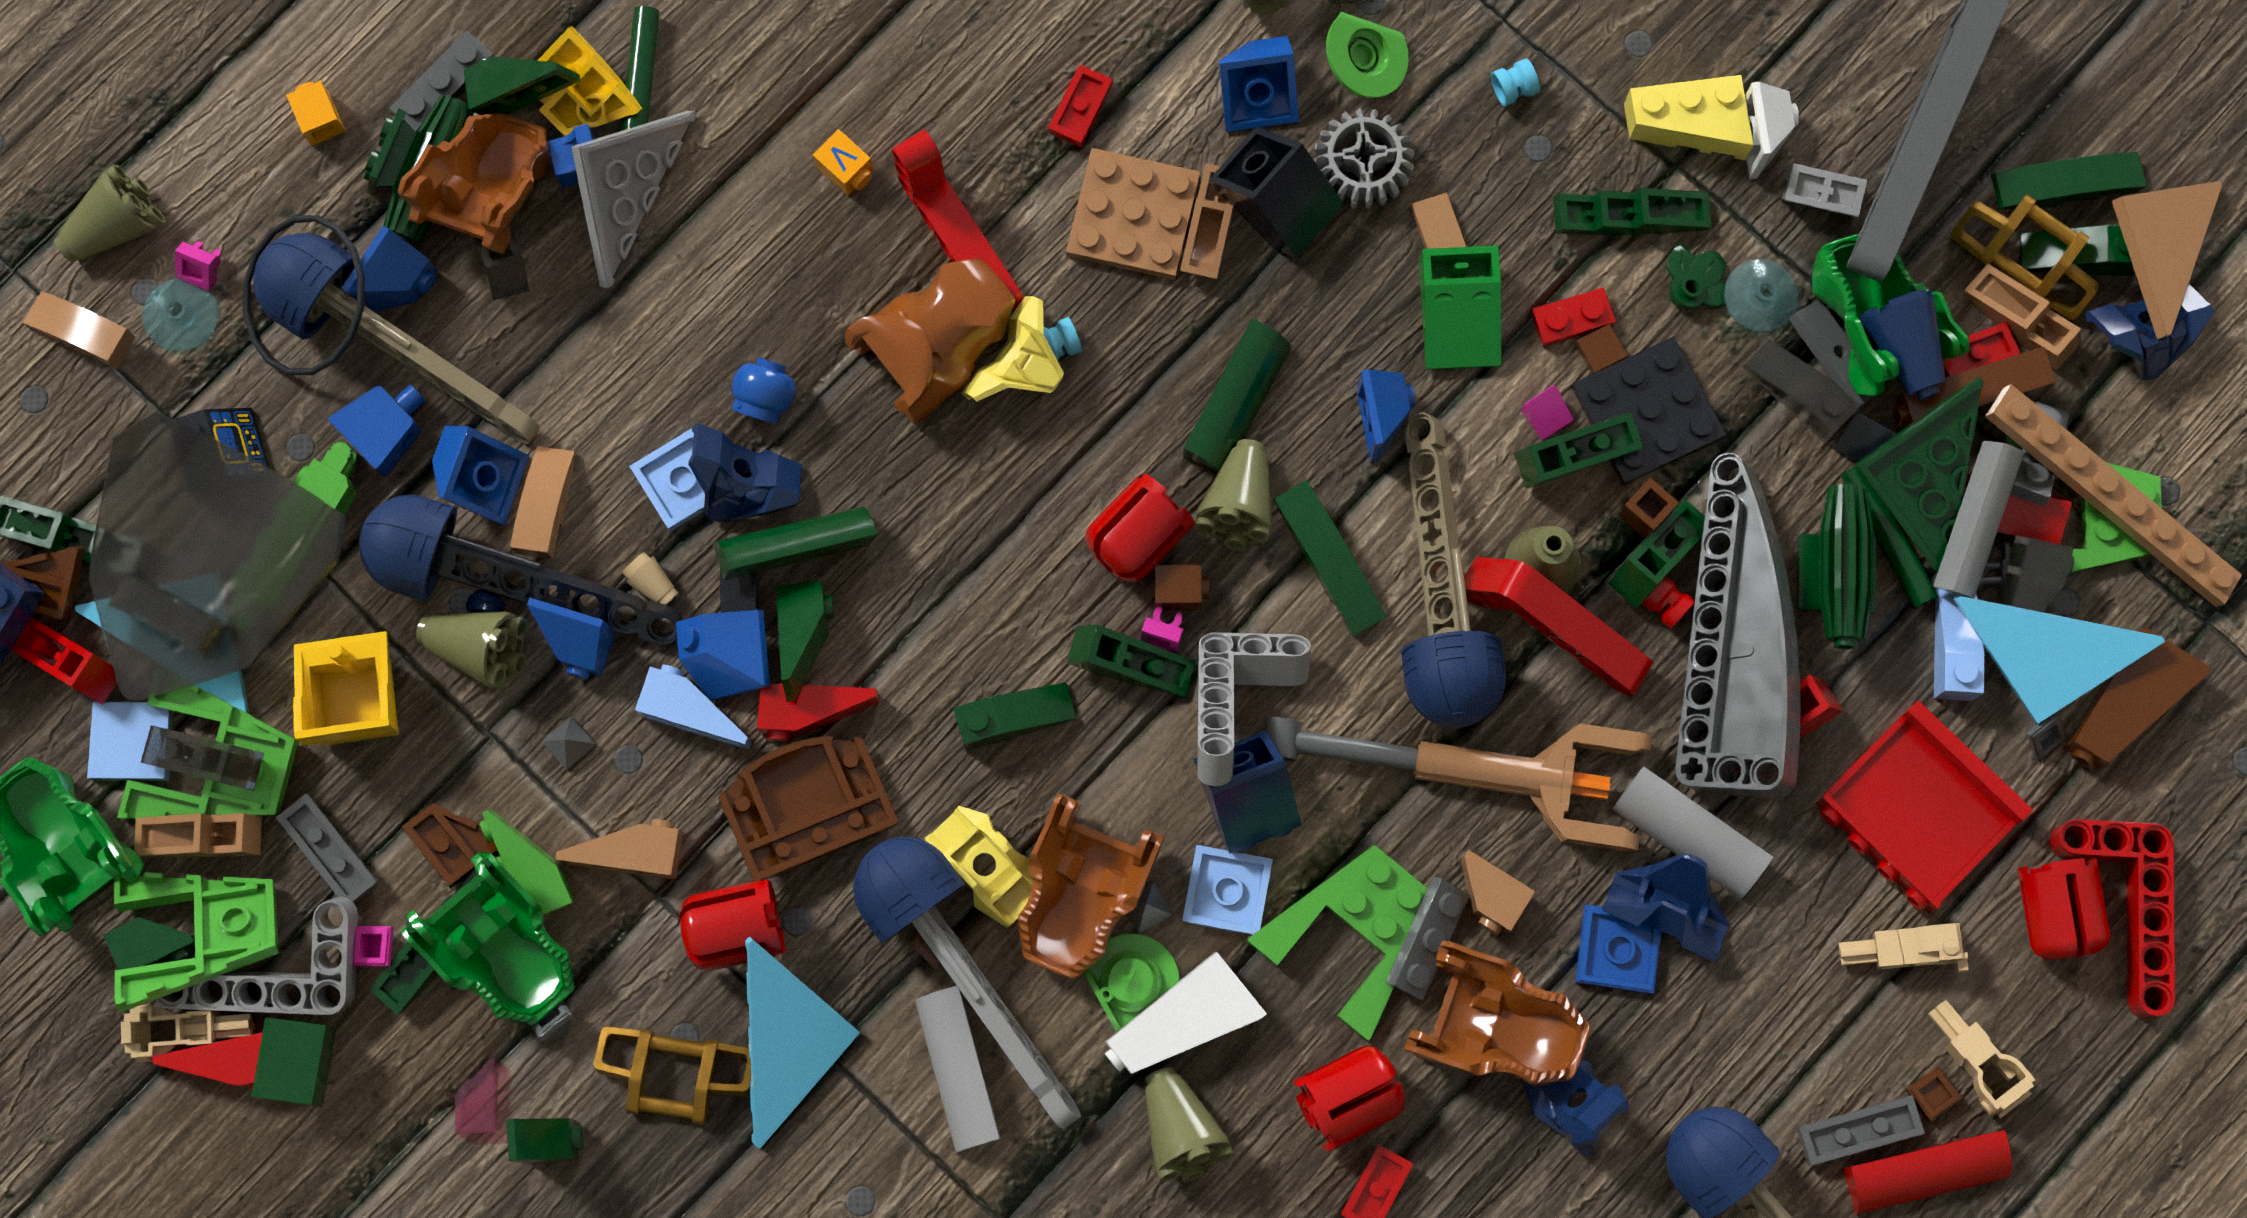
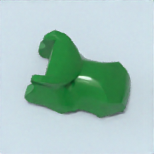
(1853, 294)
(54, 846)
(495, 945)

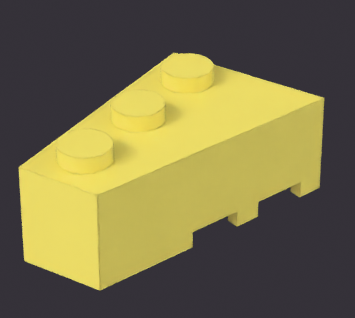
(1692, 114)

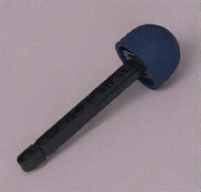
(412, 544)

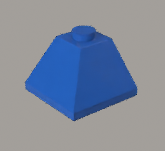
(1259, 85)
(392, 273)
(1383, 408)
(478, 472)
(576, 638)
(725, 652)

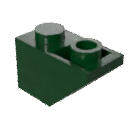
(148, 943)

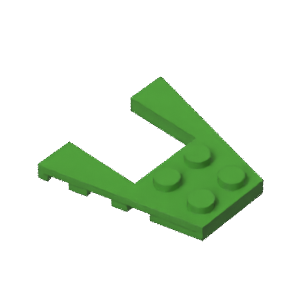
(2102, 539)
(236, 729)
(1376, 902)
(232, 929)

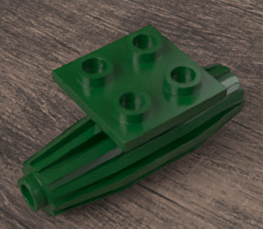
(400, 154)
(1840, 566)

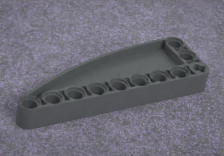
(1925, 135)
(1756, 670)

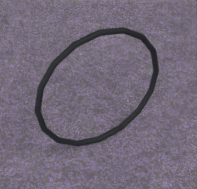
(360, 295)

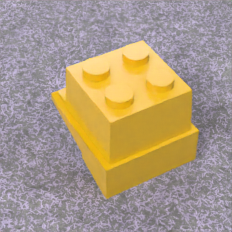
(344, 690)

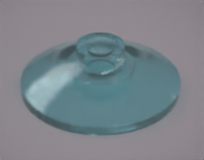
(1748, 304)
(188, 328)

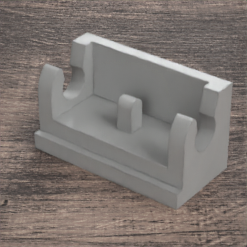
(1824, 190)

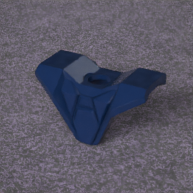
(2130, 334)
(731, 497)
(1674, 899)
(1582, 1123)

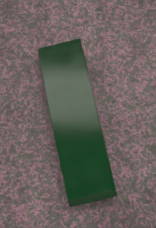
(2069, 180)
(1632, 213)
(44, 528)
(1329, 557)
(406, 975)

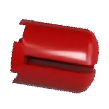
(1137, 530)
(2064, 909)
(722, 919)
(1350, 1096)

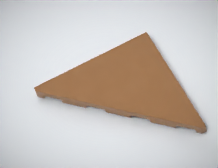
(2164, 241)

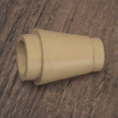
(650, 579)

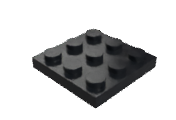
(1664, 403)

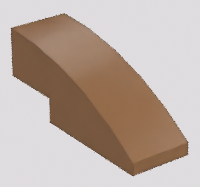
(1207, 230)
(2026, 315)
(79, 329)
(543, 503)
(198, 836)

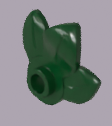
(1697, 273)

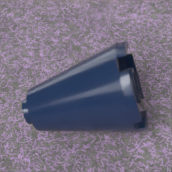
(1911, 334)

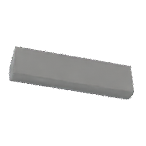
(1978, 518)
(1692, 830)
(957, 1069)

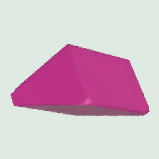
(1547, 413)
(372, 946)

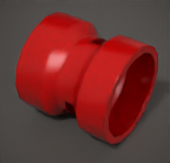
(1668, 602)

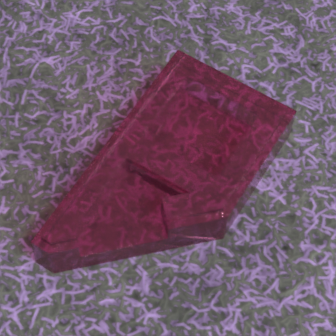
(478, 1102)

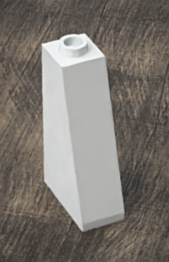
(1188, 1014)

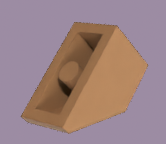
(1494, 894)

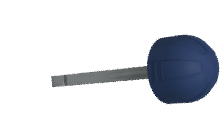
(902, 885)

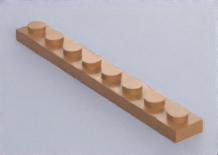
(2113, 495)

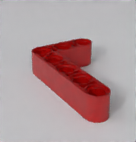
(924, 181)
(1556, 615)
(2139, 901)

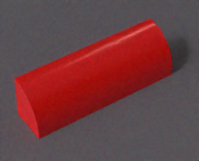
(2034, 520)
(1929, 1172)

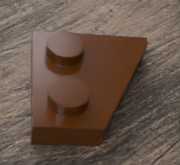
(55, 575)
(448, 842)

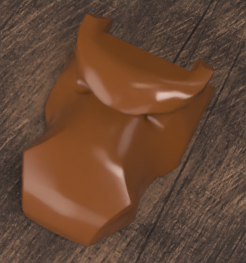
(478, 177)
(936, 333)
(1080, 890)
(1501, 1022)

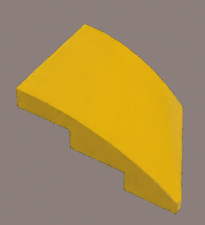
(593, 100)

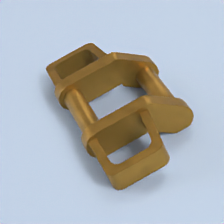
(2007, 226)
(648, 1041)

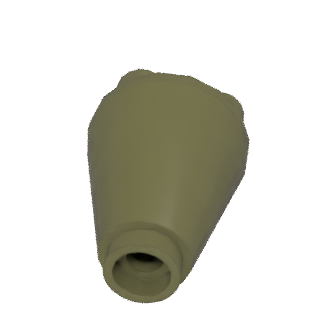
(108, 216)
(1239, 499)
(477, 643)
(1181, 1129)

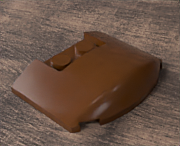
(805, 804)

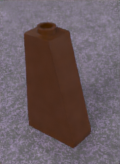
(2026, 371)
(2133, 702)

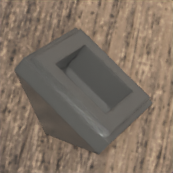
(2046, 735)
(569, 743)
(1150, 908)
(554, 1024)

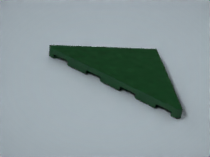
(1926, 470)

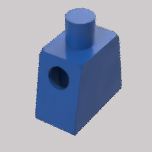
(380, 425)

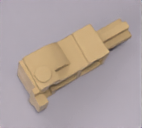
(1908, 948)
(192, 1029)
(1971, 1050)

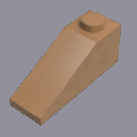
(636, 850)

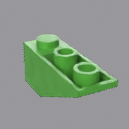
(528, 863)

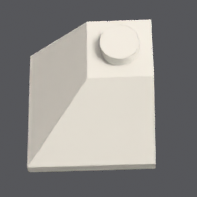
(1771, 123)

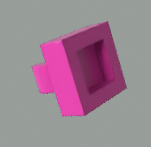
(197, 265)
(1162, 634)

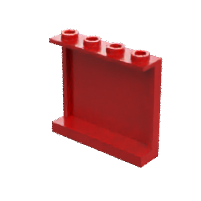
(1922, 807)

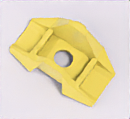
(1024, 360)
(971, 834)

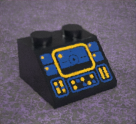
(231, 427)

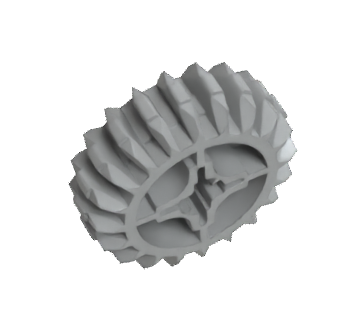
(1379, 156)

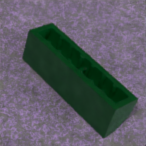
(1237, 396)
(795, 542)

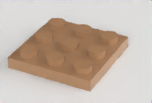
(1133, 214)

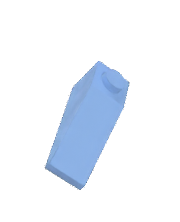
(1956, 653)
(678, 703)

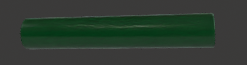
(641, 62)
(1895, 544)

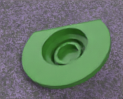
(1366, 56)
(1131, 976)

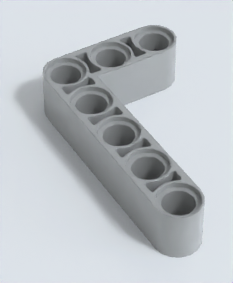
(1232, 661)
(274, 984)

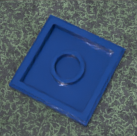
(1617, 952)

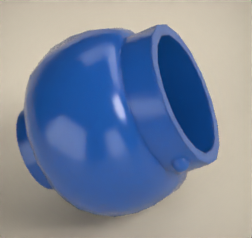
(763, 390)

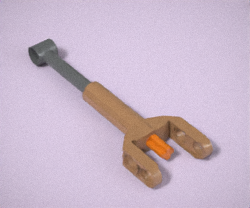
(1545, 778)

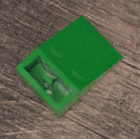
(1461, 307)

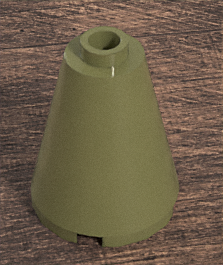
(1550, 553)

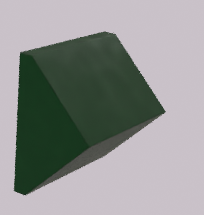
(293, 1062)

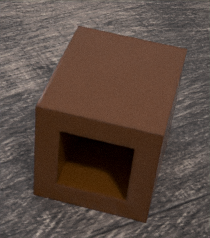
(1648, 508)
(1180, 587)

